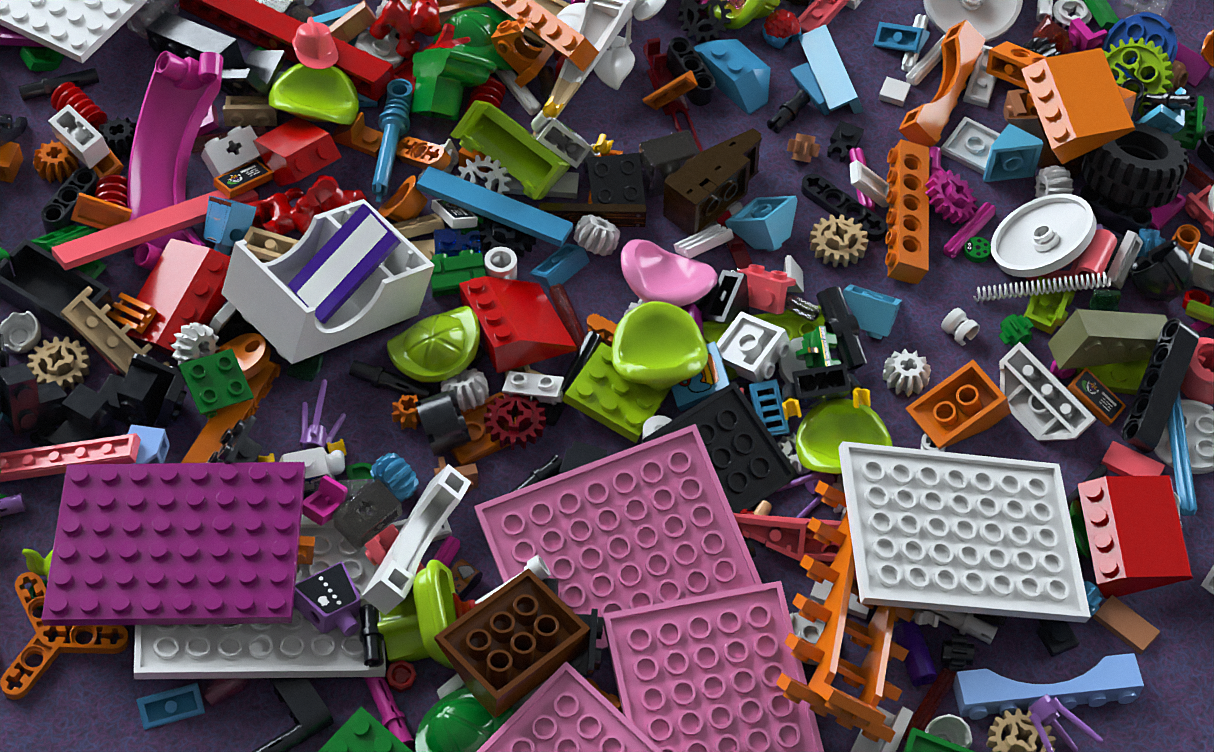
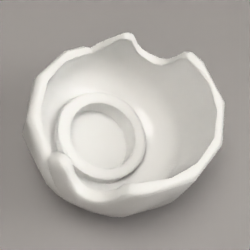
(20, 328)
(951, 729)

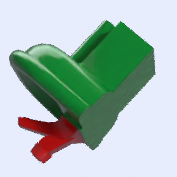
(443, 74)

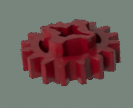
(528, 424)

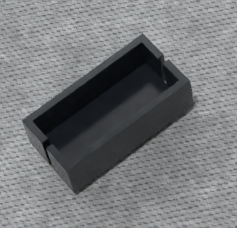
(46, 287)

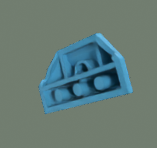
(737, 72)

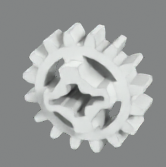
(492, 177)

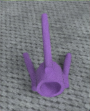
(316, 434)
(811, 481)
(1046, 712)

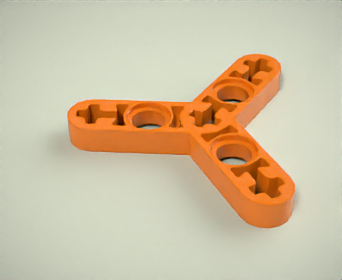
(50, 650)

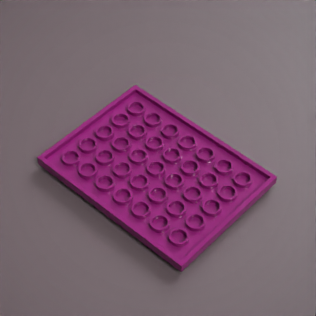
(176, 544)

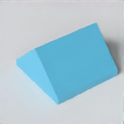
(1013, 155)

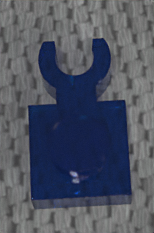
(452, 242)

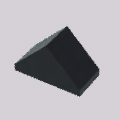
(728, 298)

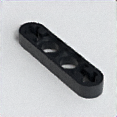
(846, 205)

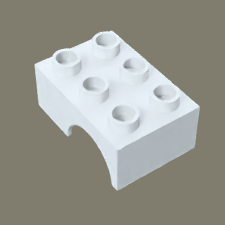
(268, 303)

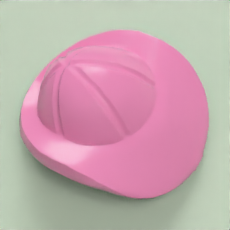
(664, 275)

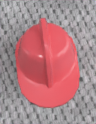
(315, 45)

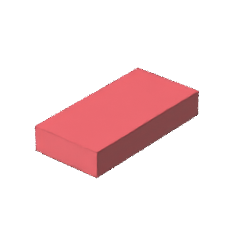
(1129, 462)

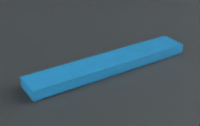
(495, 206)

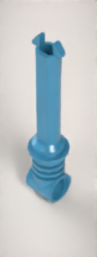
(393, 123)

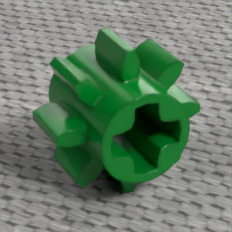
(1016, 330)

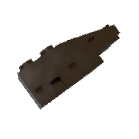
(711, 182)

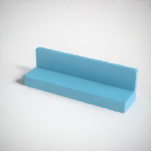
(829, 69)

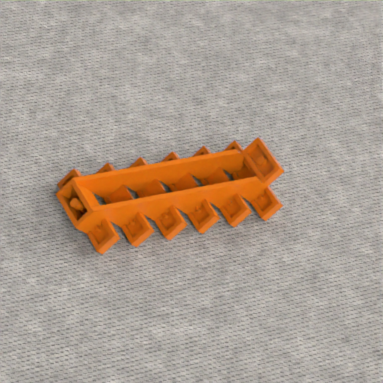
(826, 652)

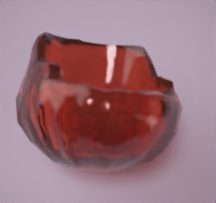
(1056, 34)

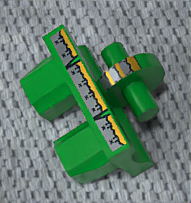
(817, 348)

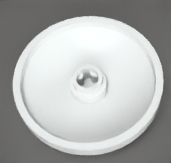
(988, 17)
(1043, 235)

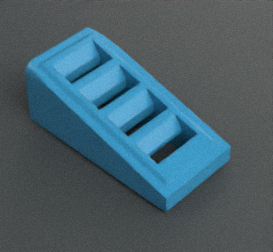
(805, 80)
(783, 428)

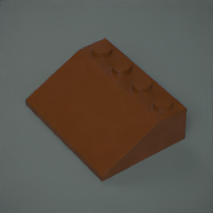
(513, 642)

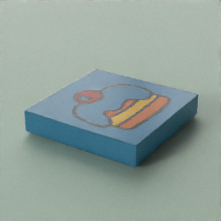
(705, 384)

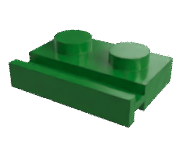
(62, 236)

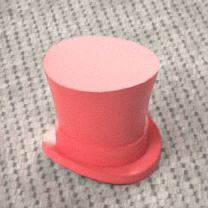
(1199, 378)

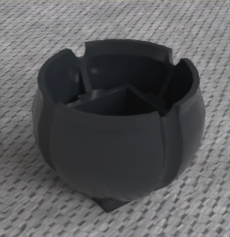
(1164, 272)

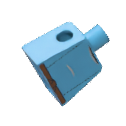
(227, 222)

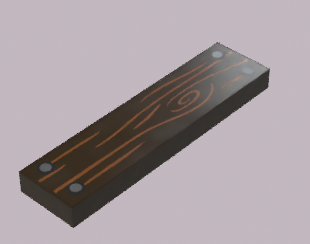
(618, 214)

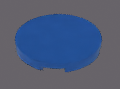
(1149, 27)

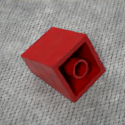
(296, 150)

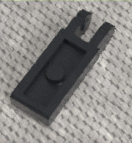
(11, 131)

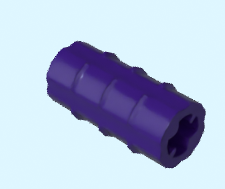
(918, 660)

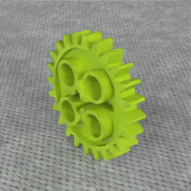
(1148, 61)

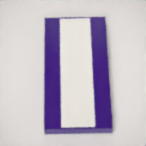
(344, 263)

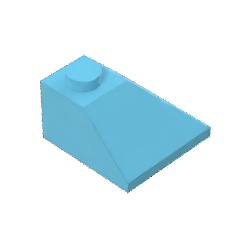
(765, 221)
(872, 310)

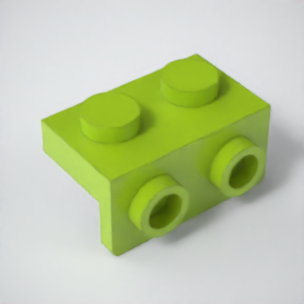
(1048, 310)

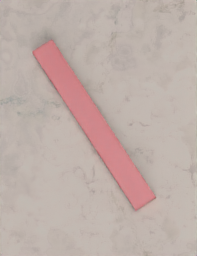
(139, 230)

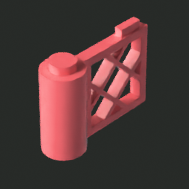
(1091, 260)

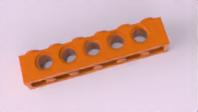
(1008, 59)
(908, 212)

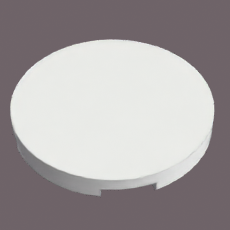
(1199, 434)

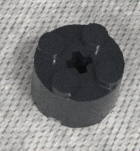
(443, 422)

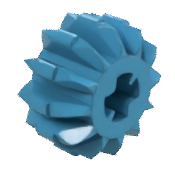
(395, 475)

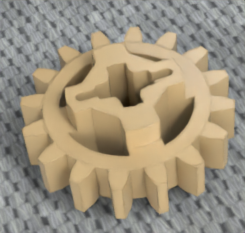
(838, 240)
(59, 363)
(1020, 734)

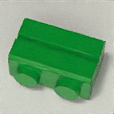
(454, 270)

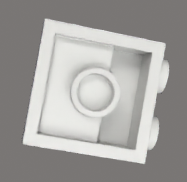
(753, 347)

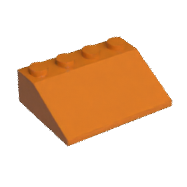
(1077, 102)

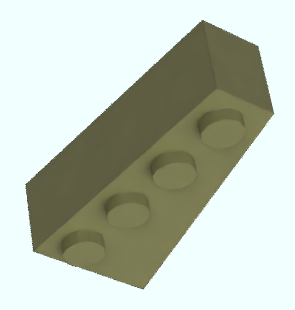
(1105, 338)

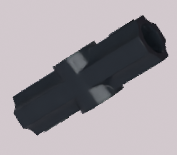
(844, 325)

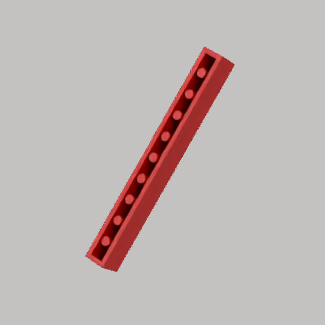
(277, 30)

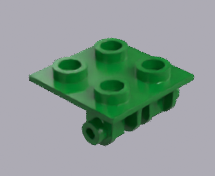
(216, 382)

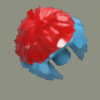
(780, 27)

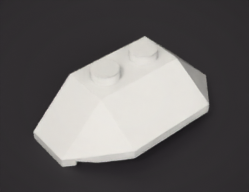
(1040, 398)

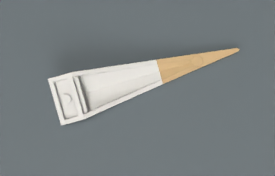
(600, 25)

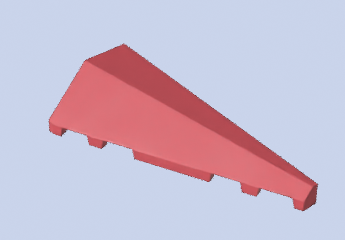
(789, 536)

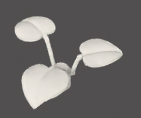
(619, 59)

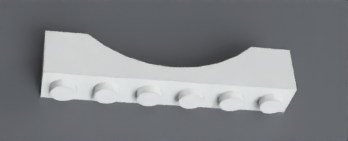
(400, 564)

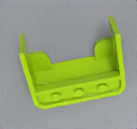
(517, 149)

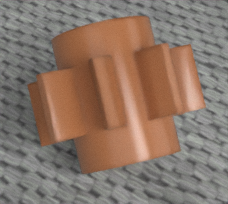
(803, 147)

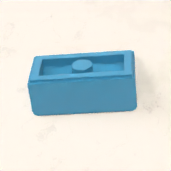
(900, 37)
(561, 265)
(170, 706)

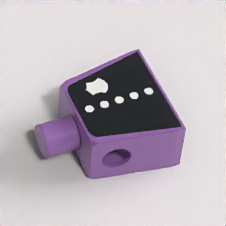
(329, 600)

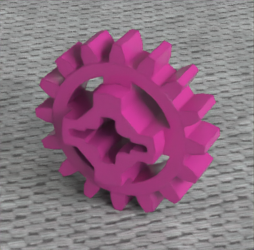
(951, 196)

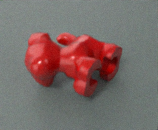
(421, 17)
(329, 196)
(281, 215)

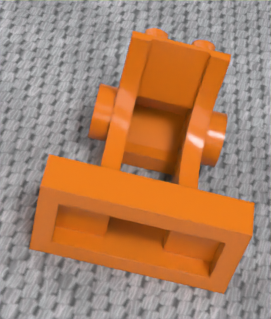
(518, 52)

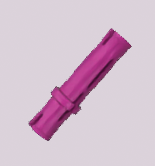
(392, 718)

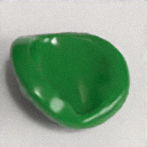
(479, 26)
(457, 724)

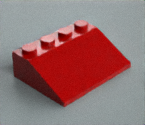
(183, 290)
(515, 321)
(1134, 533)

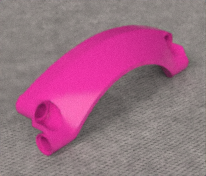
(164, 138)

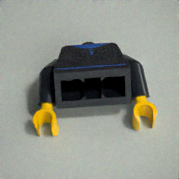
(821, 385)

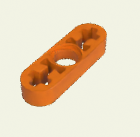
(422, 154)

